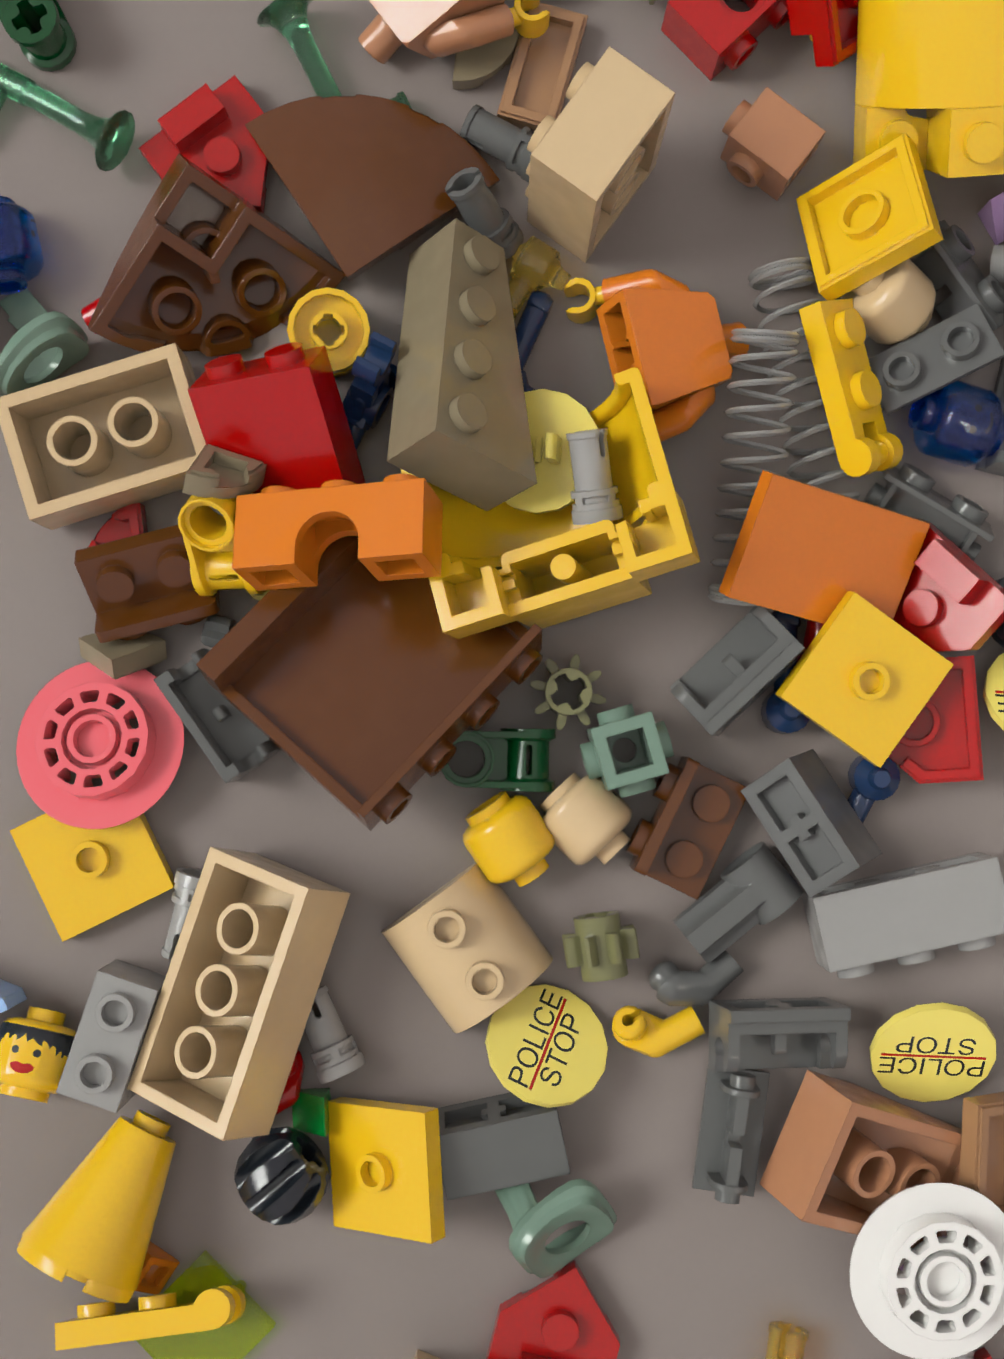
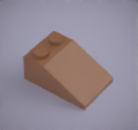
(853, 1151)

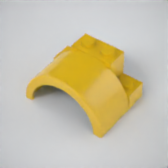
(938, 60)
(544, 567)

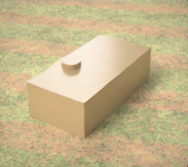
(238, 993)

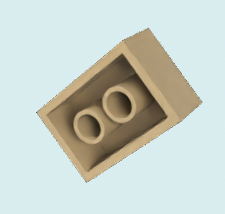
(595, 152)
(103, 436)

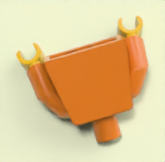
(667, 335)

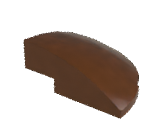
(365, 171)
(205, 271)

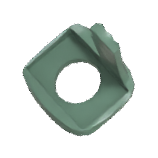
(42, 345)
(536, 1221)

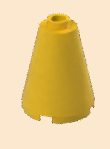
(105, 1211)

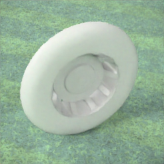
(949, 1283)

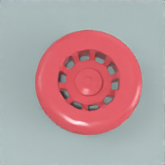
(95, 744)

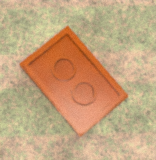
(814, 545)

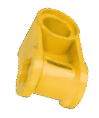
(210, 544)

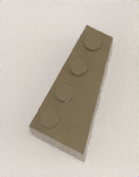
(460, 374)

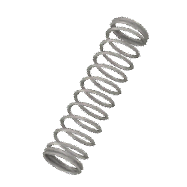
(784, 282)
(769, 339)

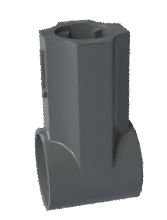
(751, 892)

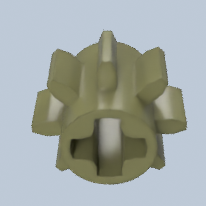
(570, 675)
(600, 946)

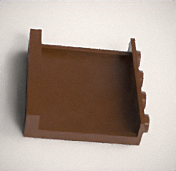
(365, 680)

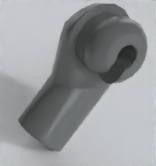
(693, 987)

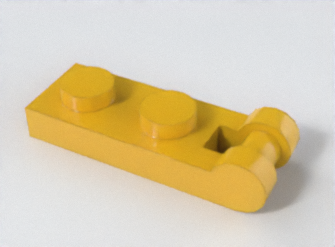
(849, 388)
(156, 1317)

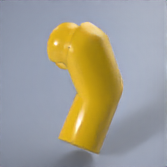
(653, 1035)

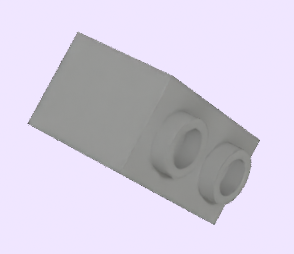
(110, 1035)

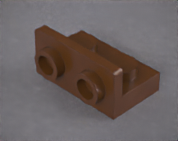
(141, 585)
(687, 826)

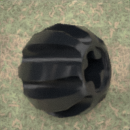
(282, 1176)

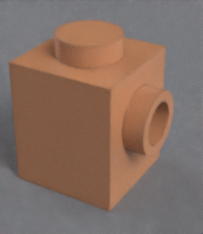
(769, 143)

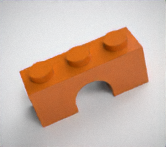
(287, 530)

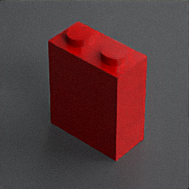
(279, 413)

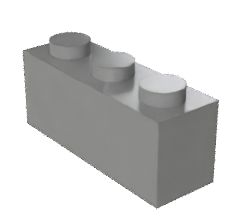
(907, 914)

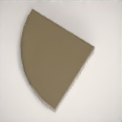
(483, 62)
(223, 468)
(122, 656)

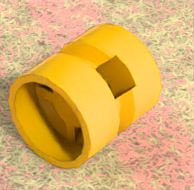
(331, 320)

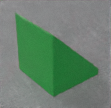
(312, 1112)

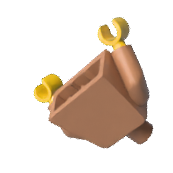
(447, 26)

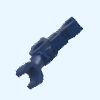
(371, 387)

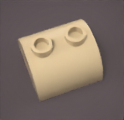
(468, 948)

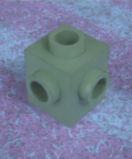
(651, 750)

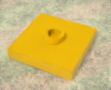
(868, 218)
(864, 678)
(92, 872)
(386, 1168)

